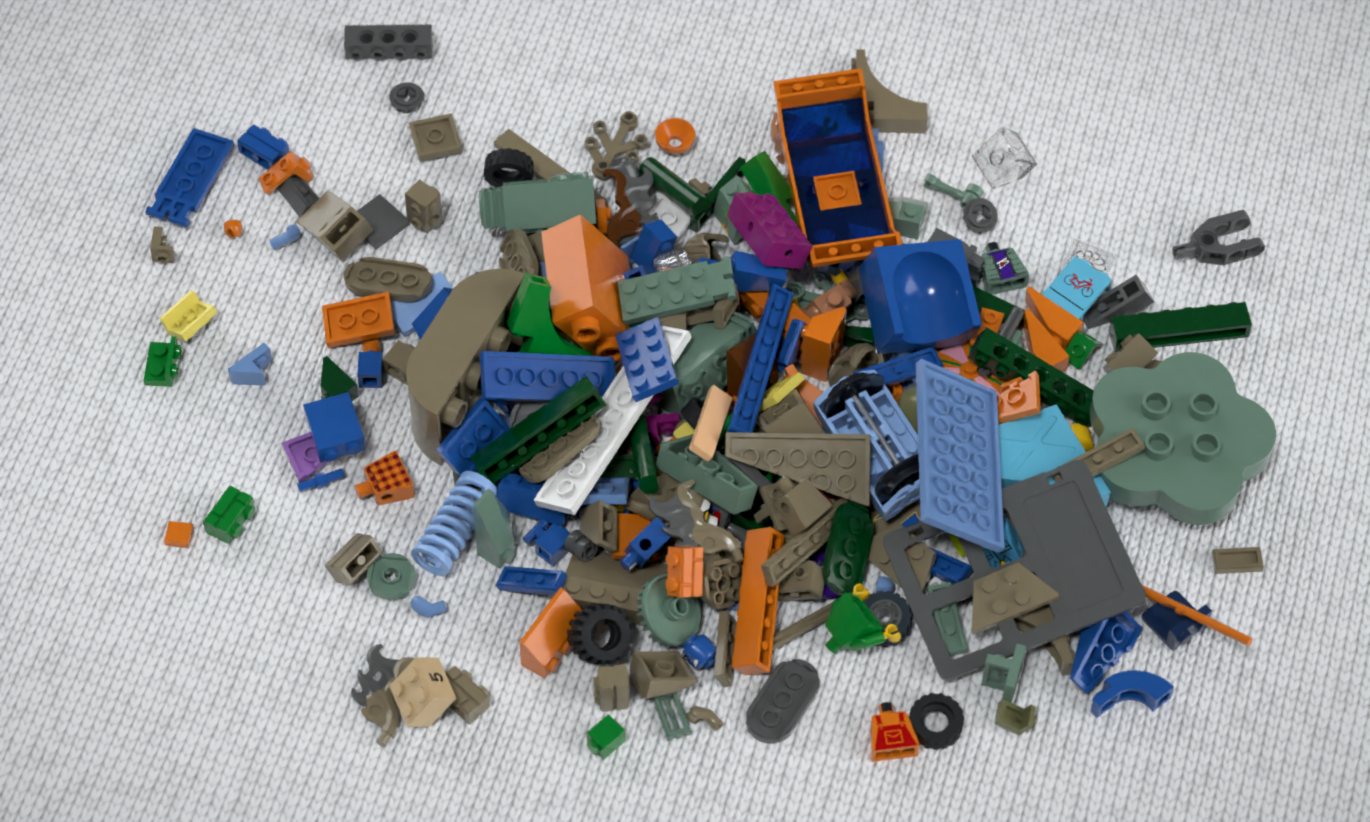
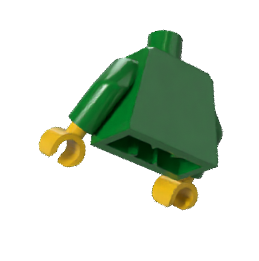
(855, 625)

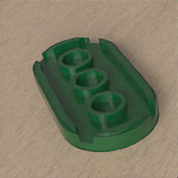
(848, 547)

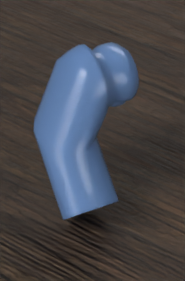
(292, 234)
(427, 609)

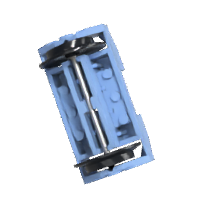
(866, 407)

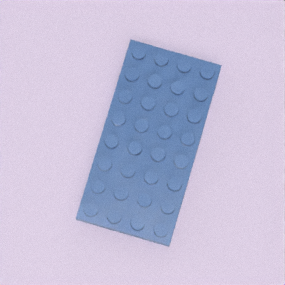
(959, 456)

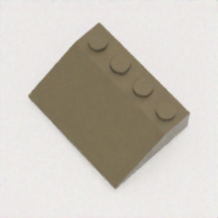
(607, 582)

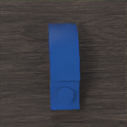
(1132, 685)

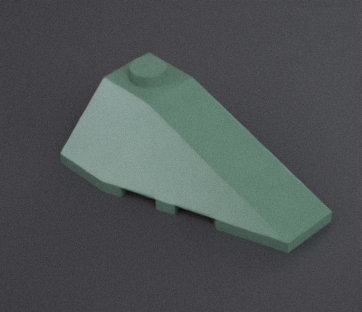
(907, 215)
(493, 530)

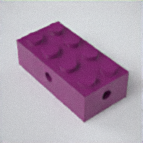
(769, 230)

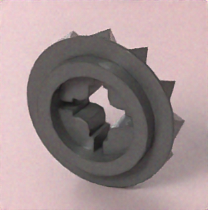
(398, 95)
(988, 212)

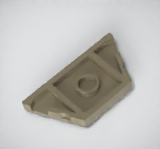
(919, 556)
(1007, 596)

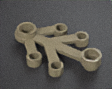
(614, 148)

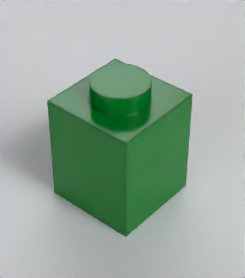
(605, 737)

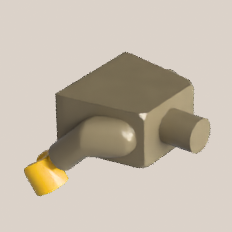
(639, 500)

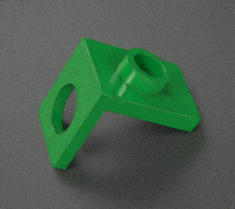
(1081, 348)

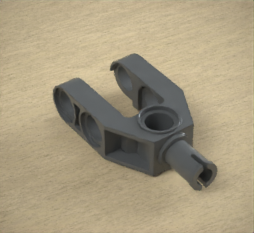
(1205, 242)

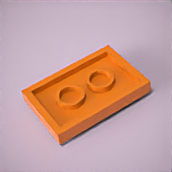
(358, 319)

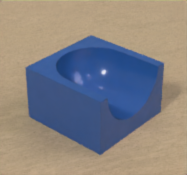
(919, 296)

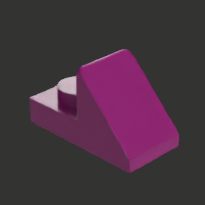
(661, 425)

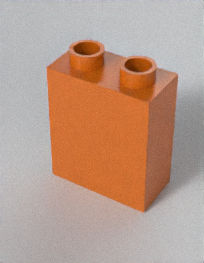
(584, 284)

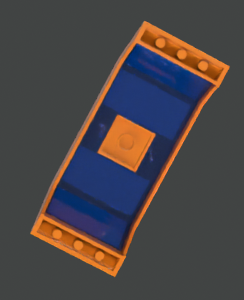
(833, 166)

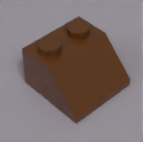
(737, 360)

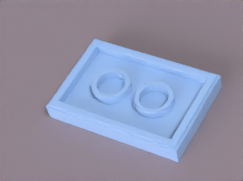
(406, 312)

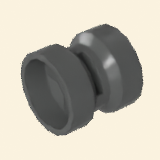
(580, 545)

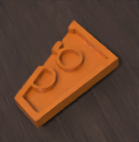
(1019, 400)

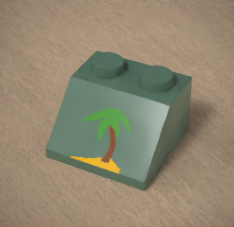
(723, 203)

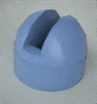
(884, 584)

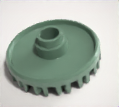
(667, 617)

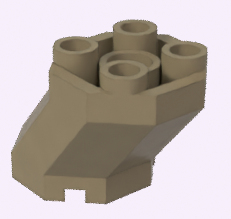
(720, 581)

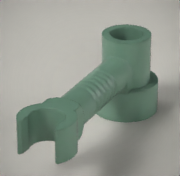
(971, 192)

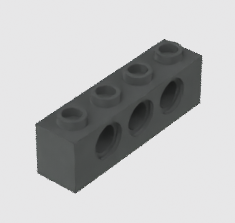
(388, 42)

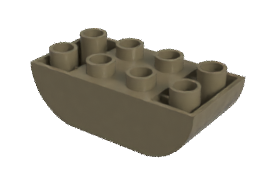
(445, 364)

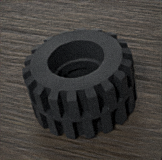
(619, 634)

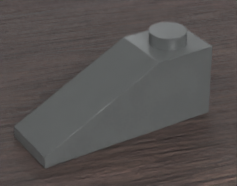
(1122, 300)

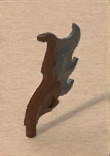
(632, 202)

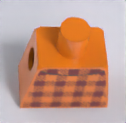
(386, 481)

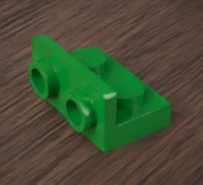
(161, 363)

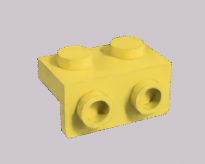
(187, 316)

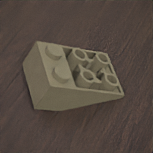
(335, 225)

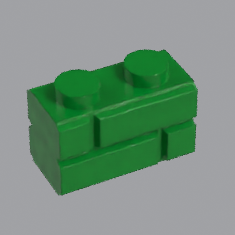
(229, 514)

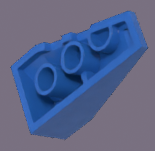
(1101, 648)

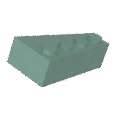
(713, 479)

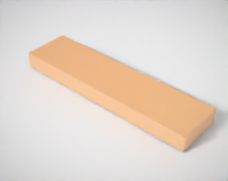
(710, 423)

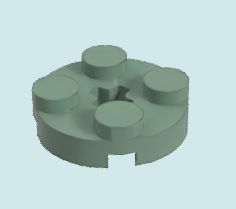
(395, 588)

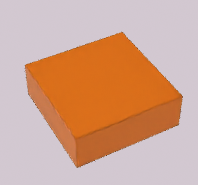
(178, 534)

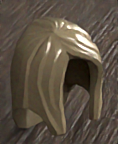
(701, 246)
(853, 359)

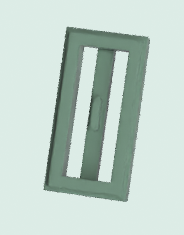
(677, 732)

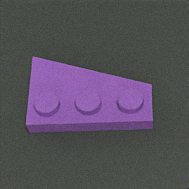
(302, 456)

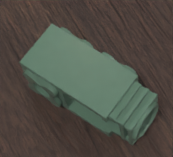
(538, 203)
(704, 361)

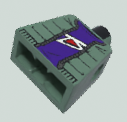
(1003, 270)

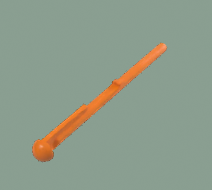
(1181, 609)

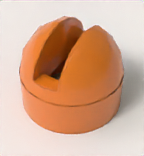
(233, 228)
(372, 345)

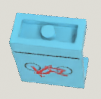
(1078, 287)

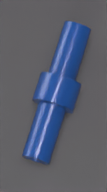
(320, 480)

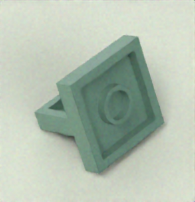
(1004, 673)

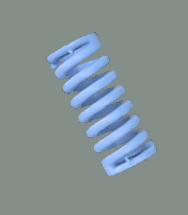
(433, 552)

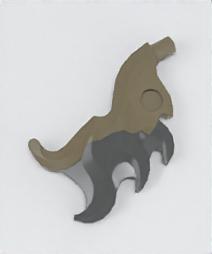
(688, 525)
(377, 694)

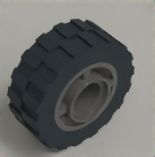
(896, 607)

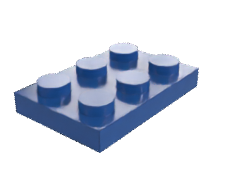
(475, 432)

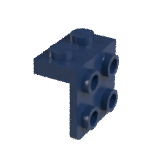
(1171, 627)

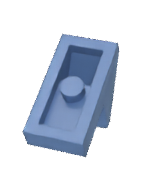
(248, 368)

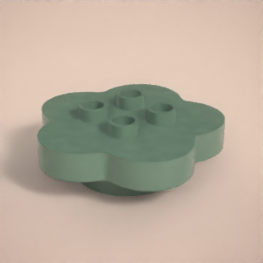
(1194, 432)

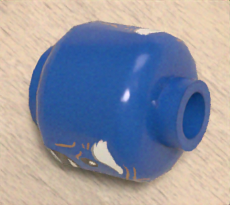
(699, 651)

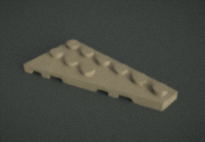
(827, 461)

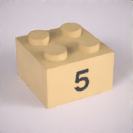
(422, 692)

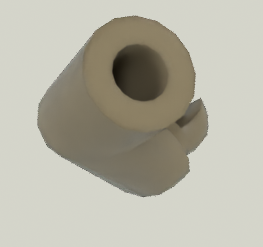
(705, 714)

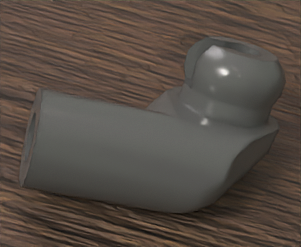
(739, 533)

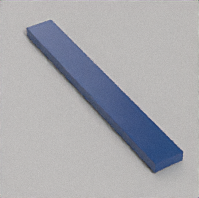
(760, 360)

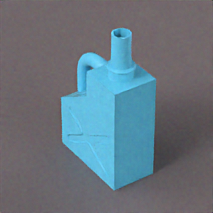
(1038, 446)

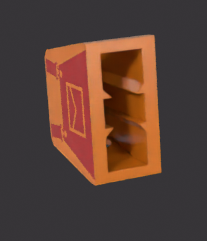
(892, 735)

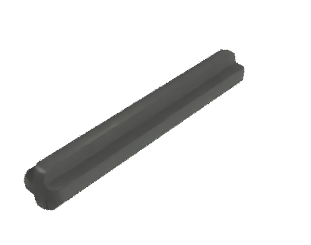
(1006, 331)

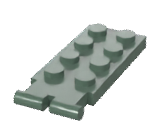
(676, 290)

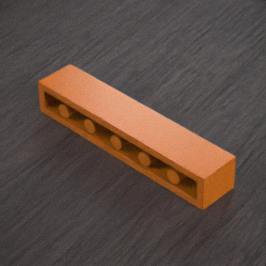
(756, 605)

